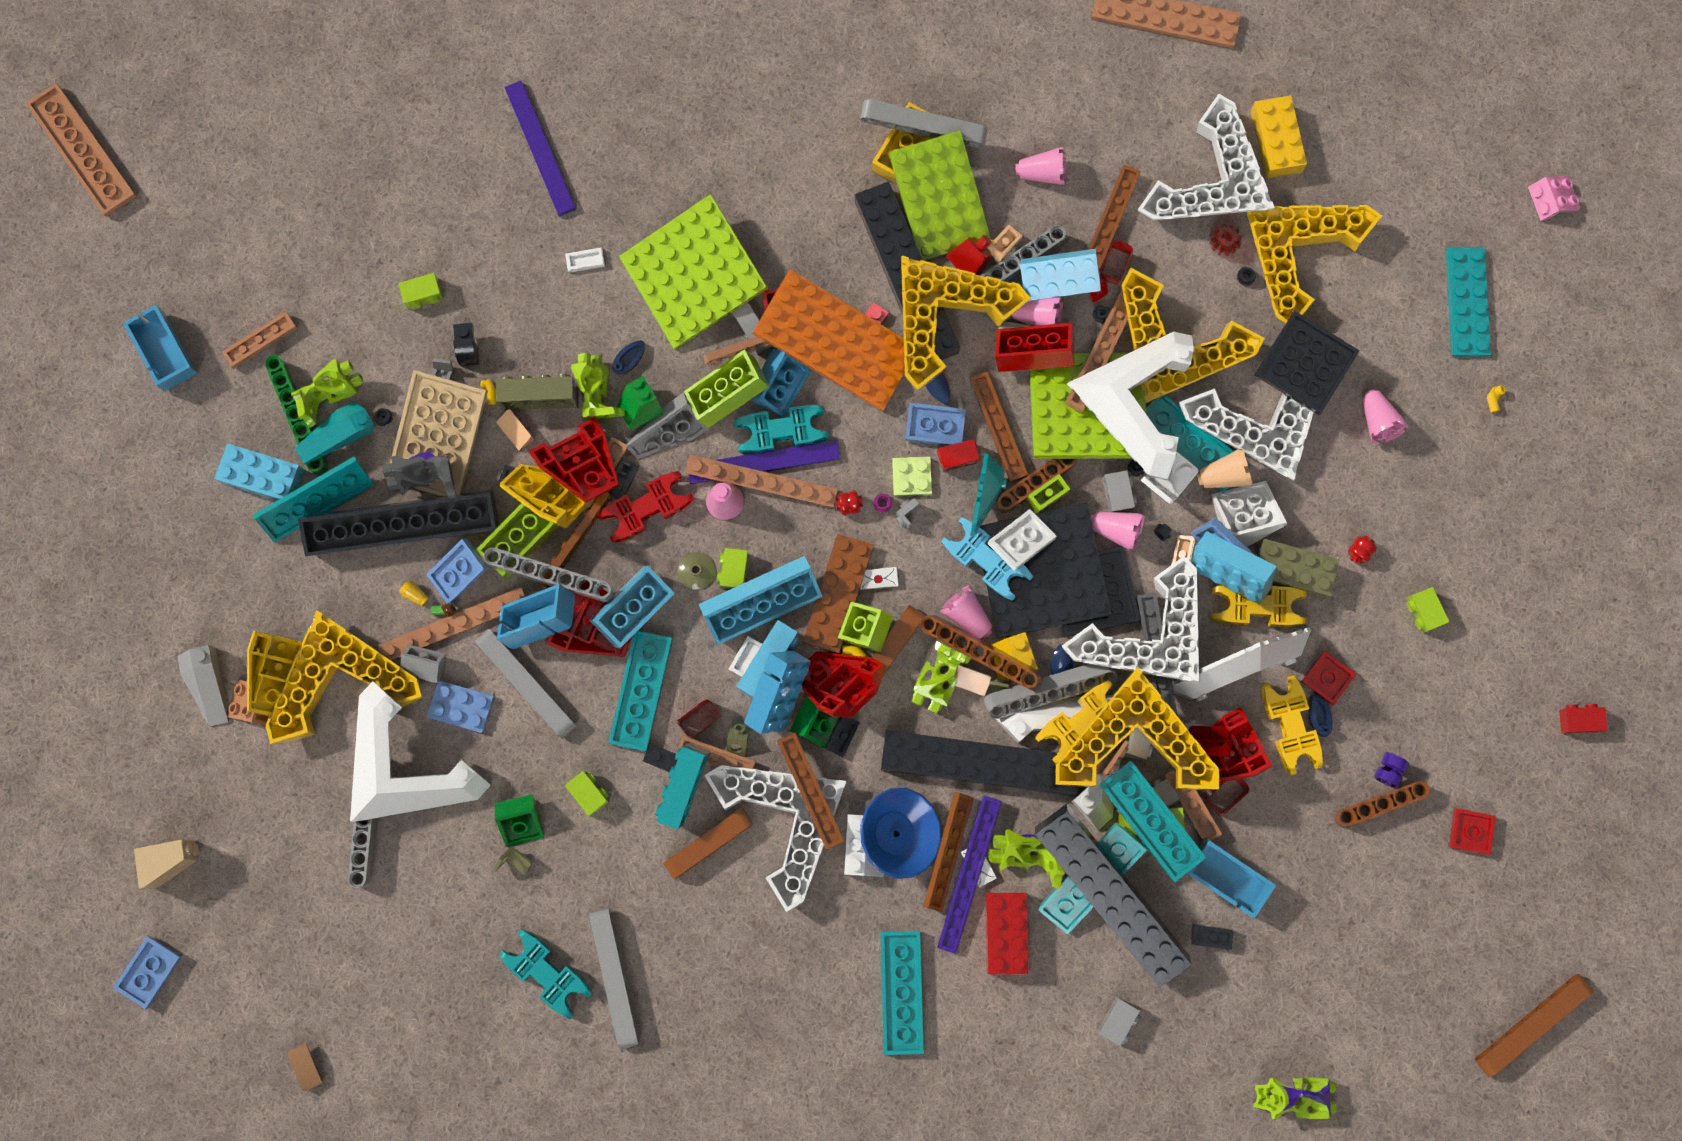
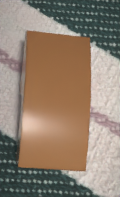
(304, 1067)

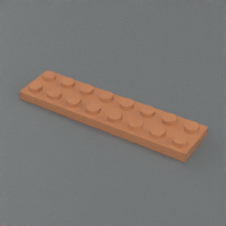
(1172, 18)
(81, 150)

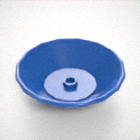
(916, 830)

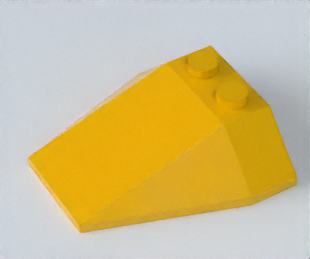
(543, 495)
(267, 669)

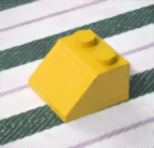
(1017, 647)

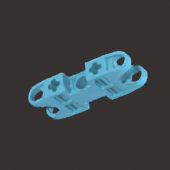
(975, 549)

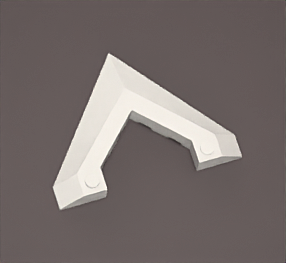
(1241, 181)
(1109, 397)
(1272, 445)
(1171, 656)
(1244, 663)
(781, 793)
(380, 794)
(1092, 800)

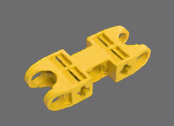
(1274, 606)
(1292, 725)
(1068, 730)

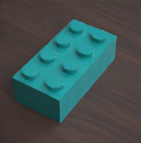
(682, 786)

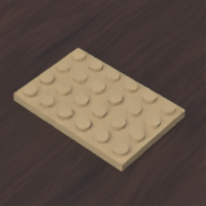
(440, 419)

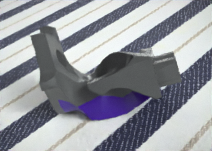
(411, 472)

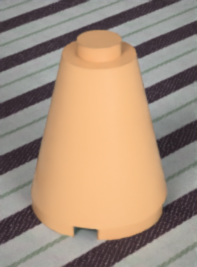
(1226, 472)

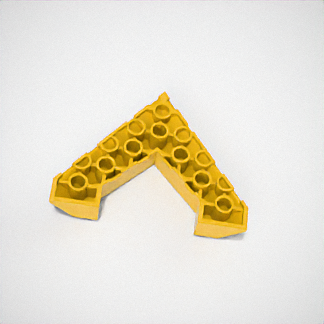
(1292, 226)
(934, 286)
(1207, 358)
(322, 653)
(1140, 708)

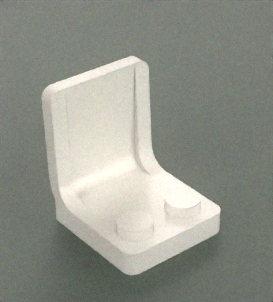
(1179, 478)

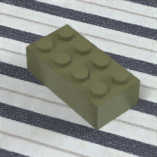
(537, 393)
(1300, 568)

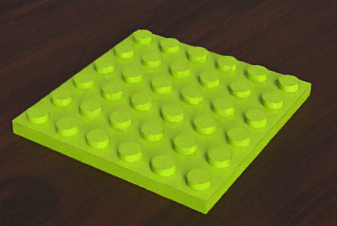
(693, 272)
(1061, 430)

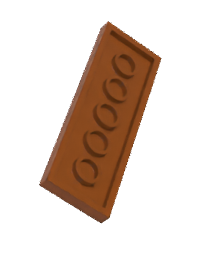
(839, 588)

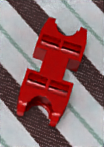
(647, 505)

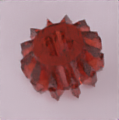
(1221, 244)

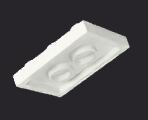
(1021, 540)

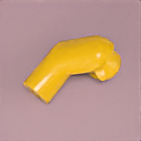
(491, 395)
(853, 650)

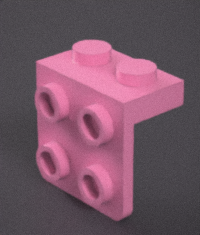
(1553, 196)

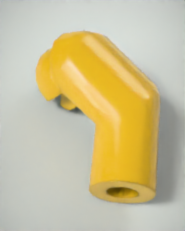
(1493, 397)

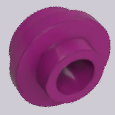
(885, 497)

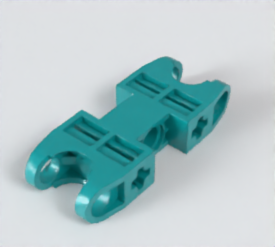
(780, 429)
(545, 973)

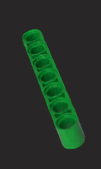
(290, 408)

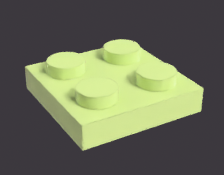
(912, 476)

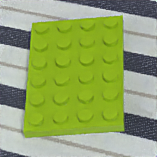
(939, 194)

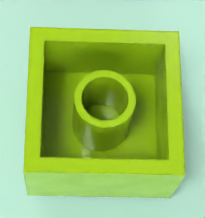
(865, 627)

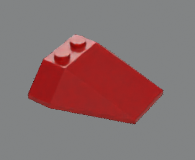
(579, 462)
(583, 635)
(842, 682)
(1247, 753)

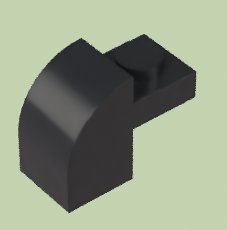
(464, 344)

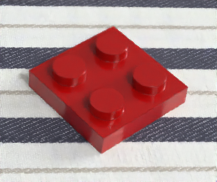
(1328, 678)
(1472, 831)

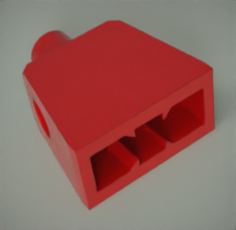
(971, 255)

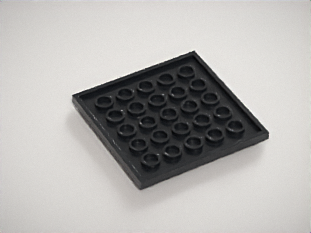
(1065, 579)

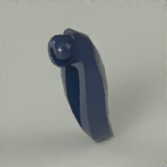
(628, 357)
(939, 389)
(1061, 661)
(1320, 715)

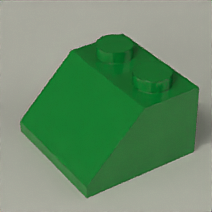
(639, 403)
(813, 724)
(518, 820)

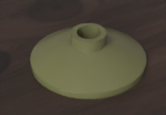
(698, 580)

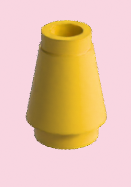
(413, 593)

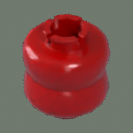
(849, 503)
(1362, 550)

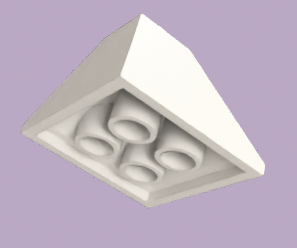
(1249, 512)

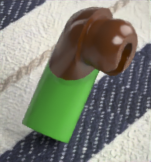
(446, 609)

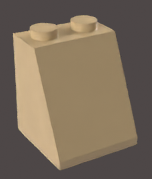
(163, 861)

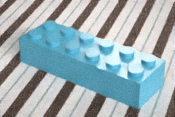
(760, 600)

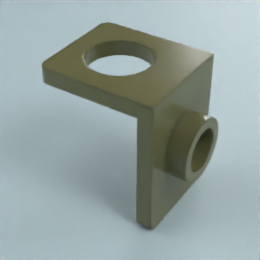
(996, 685)
(738, 735)
(516, 859)

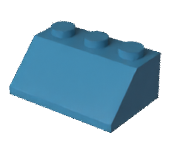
(784, 379)

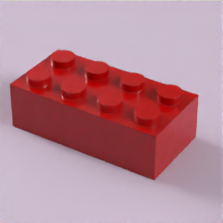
(1035, 347)
(1006, 933)

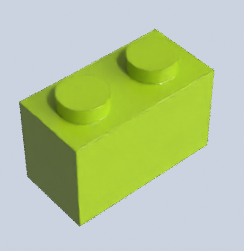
(420, 291)
(1048, 494)
(733, 568)
(1427, 610)
(587, 793)

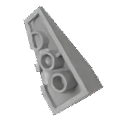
(667, 429)
(203, 678)

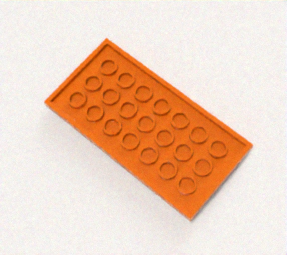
(833, 340)

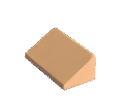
(1004, 243)
(514, 430)
(1184, 547)
(972, 680)

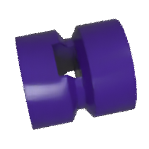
(1391, 770)

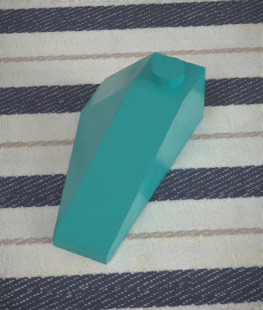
(337, 431)
(988, 492)

